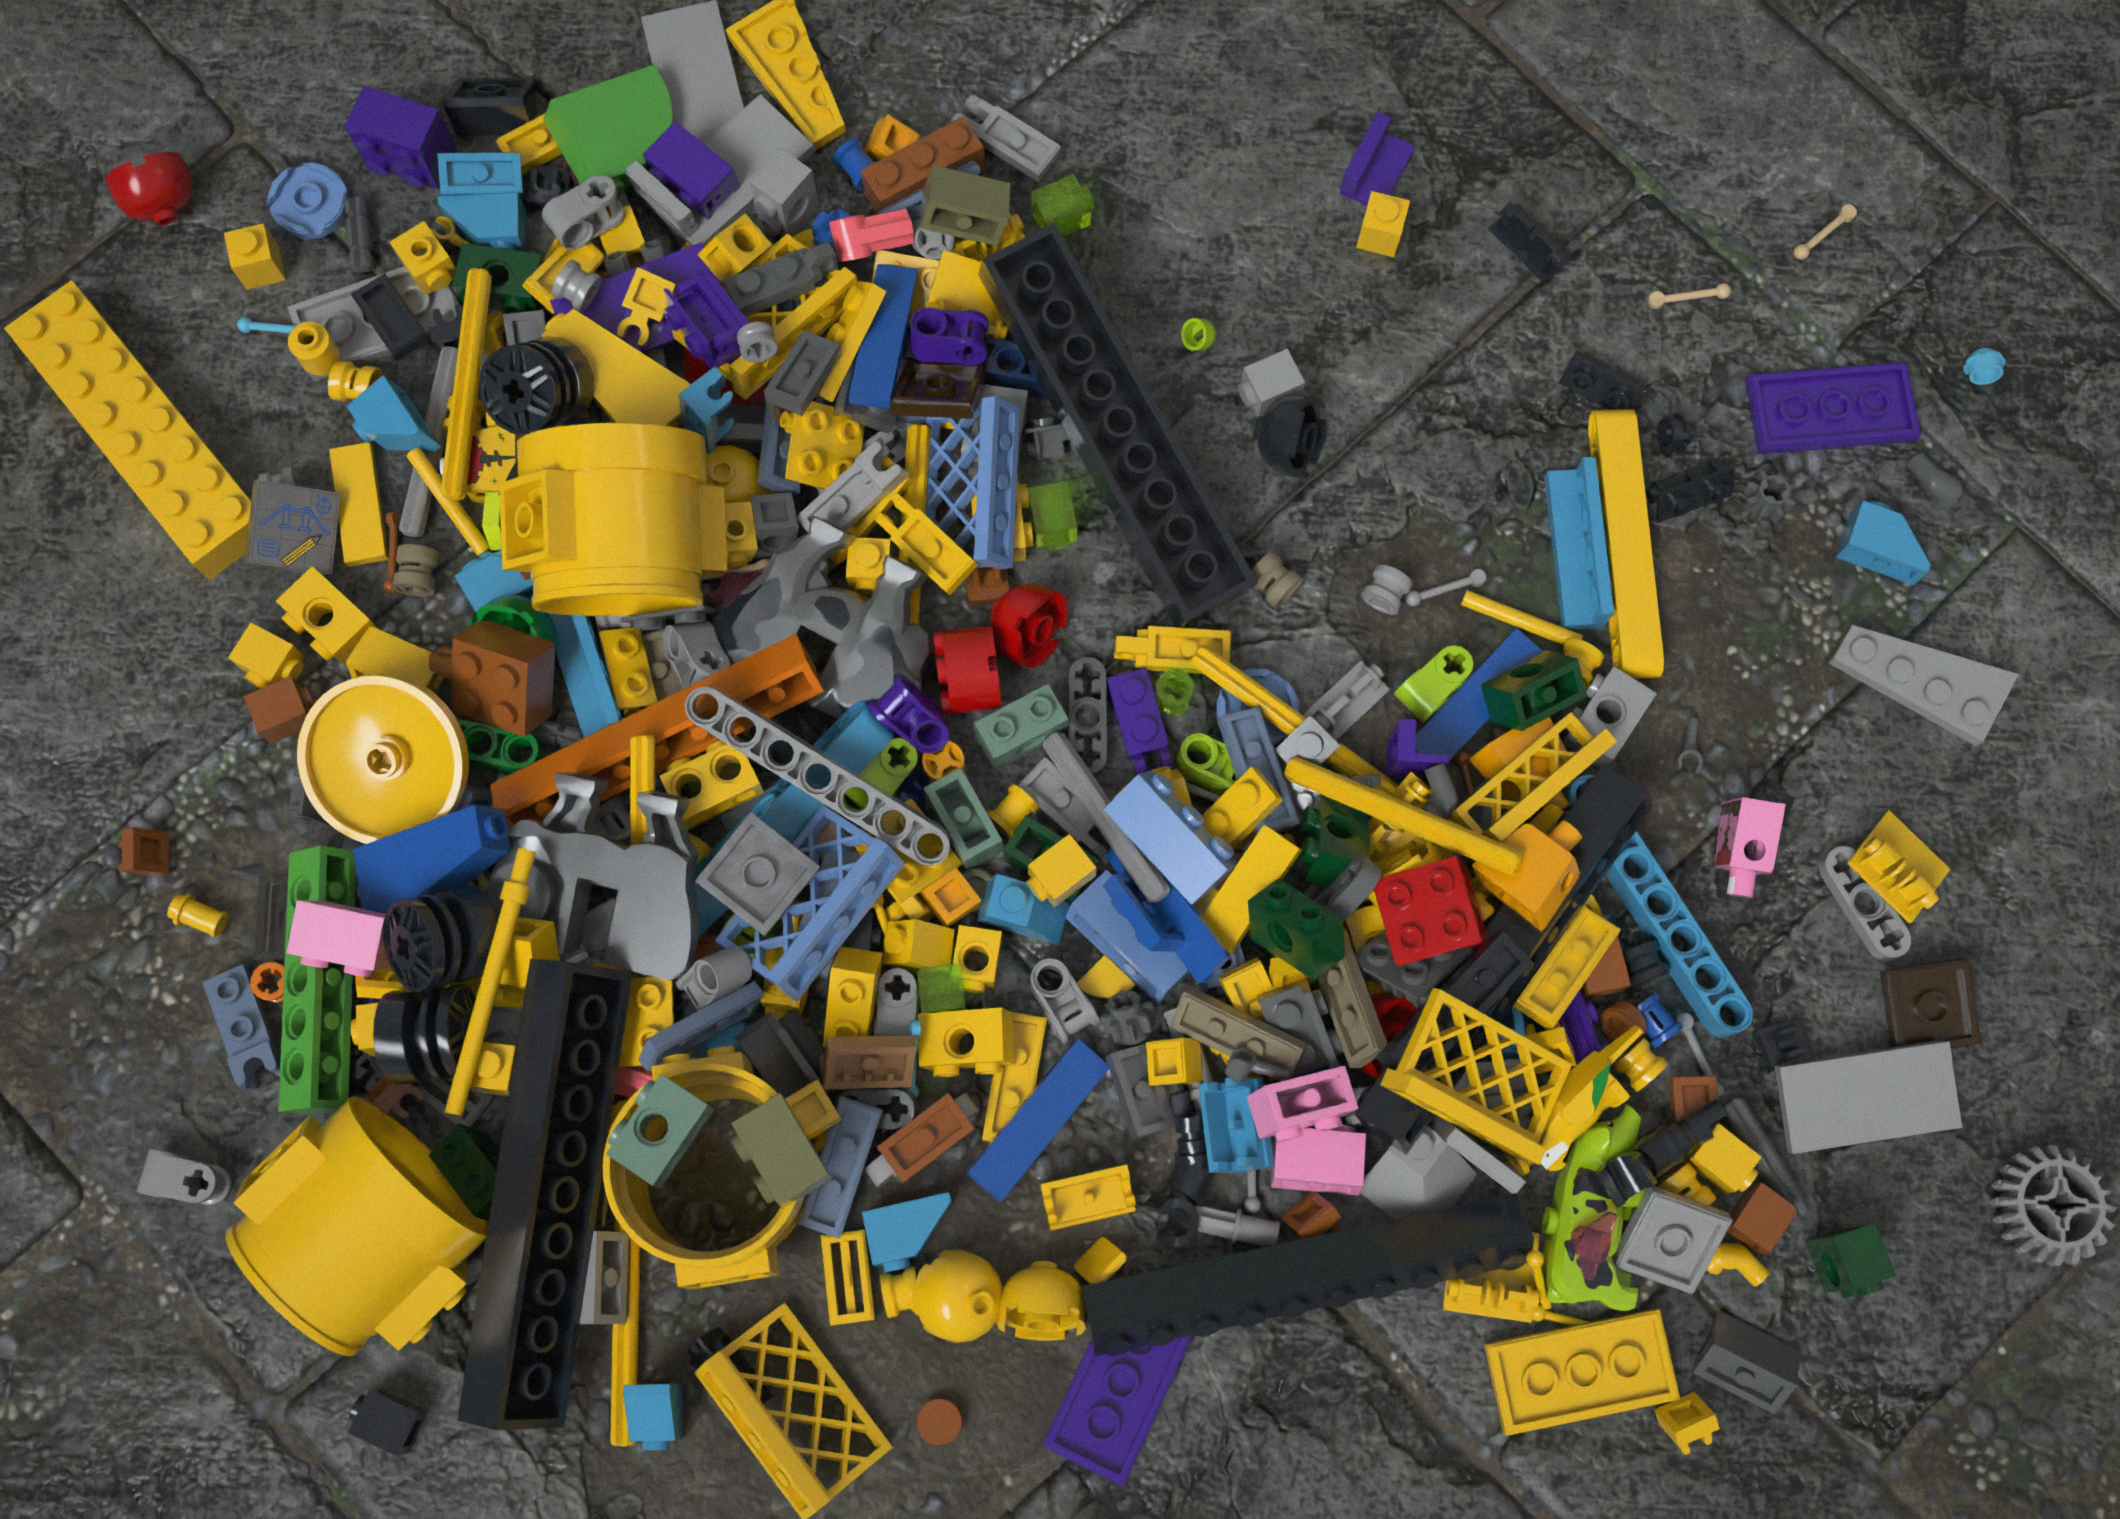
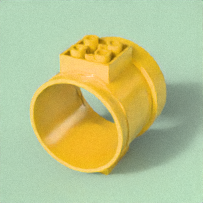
(613, 519)
(715, 1077)
(354, 1231)

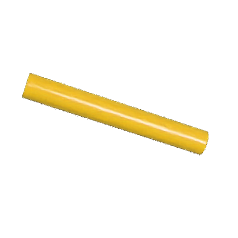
(451, 507)
(1518, 618)

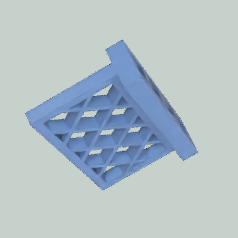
(993, 484)
(831, 916)

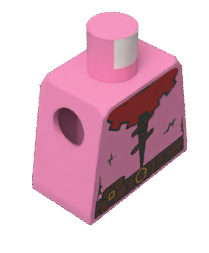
(1758, 829)

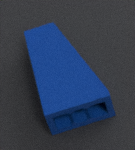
(430, 856)

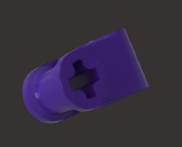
(945, 335)
(906, 710)

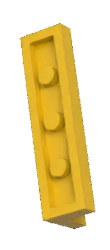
(1546, 787)

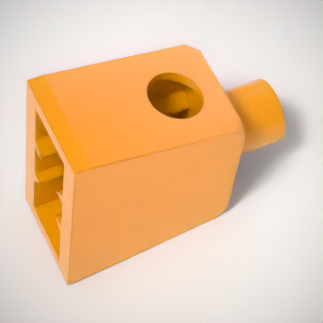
(1506, 748)
(1543, 875)

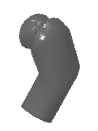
(1939, 483)
(1443, 796)

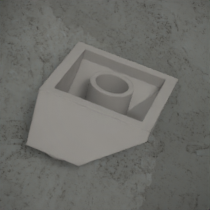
(1420, 1182)

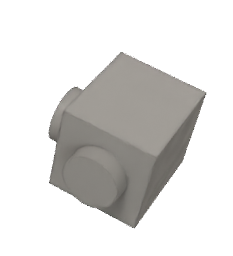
(1270, 380)

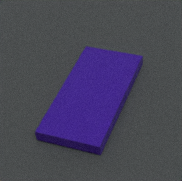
(607, 306)
(1832, 408)
(1113, 1407)

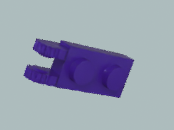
(1139, 718)

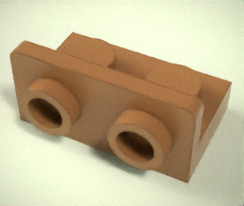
(868, 1062)

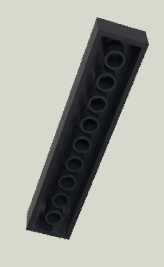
(1116, 426)
(545, 1197)

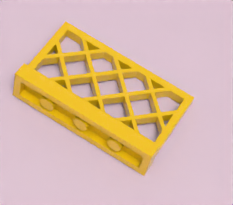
(814, 315)
(1455, 1105)
(762, 1432)

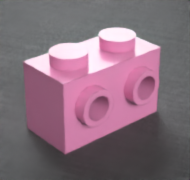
(338, 935)
(1302, 1102)
(1321, 1161)

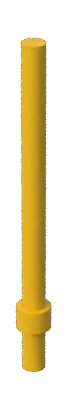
(514, 894)

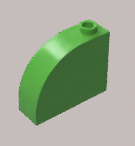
(610, 124)

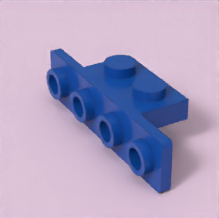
(1167, 925)

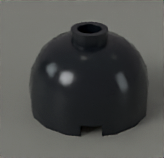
(1291, 434)

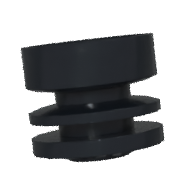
(536, 385)
(439, 937)
(422, 1033)

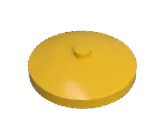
(381, 756)

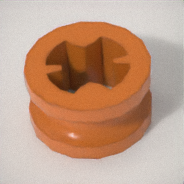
(260, 980)

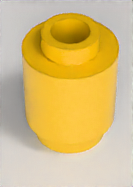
(313, 348)

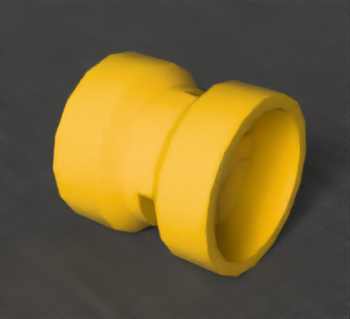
(349, 381)
(1684, 1177)

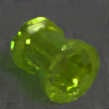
(1178, 681)

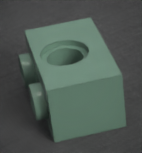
(1020, 727)
(964, 818)
(658, 1159)

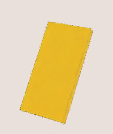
(1581, 1371)

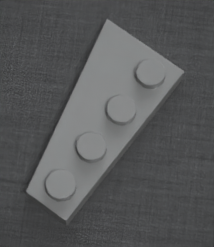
(1933, 683)

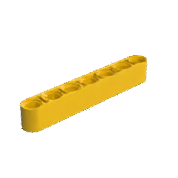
(1636, 620)

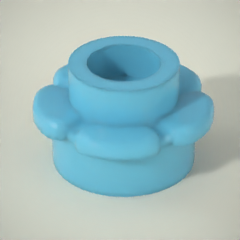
(1984, 366)

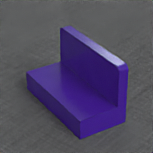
(1376, 162)
(1402, 757)

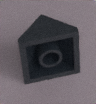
(490, 105)

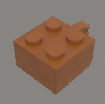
(499, 676)

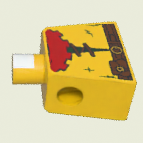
(490, 461)

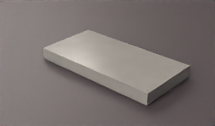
(695, 66)
(747, 146)
(351, 328)
(1868, 1096)

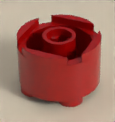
(967, 670)

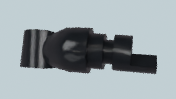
(1656, 1153)
(1188, 1176)

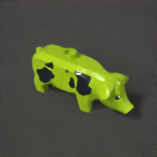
(1581, 1200)

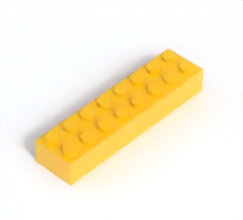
(136, 427)

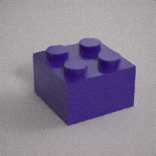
(399, 137)

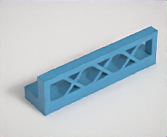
(1579, 546)
(584, 672)

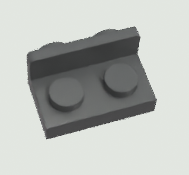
(1299, 1014)

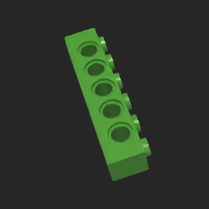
(316, 998)

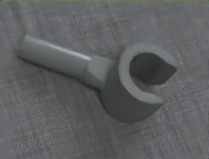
(1689, 748)
(1244, 1061)

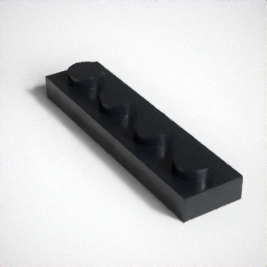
(1476, 983)

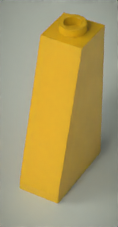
(625, 380)

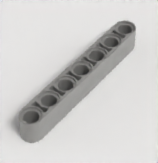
(797, 774)

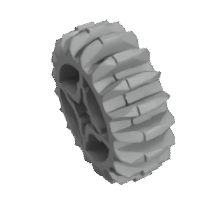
(2055, 1172)

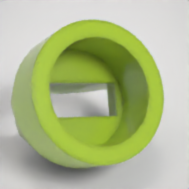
(1196, 327)

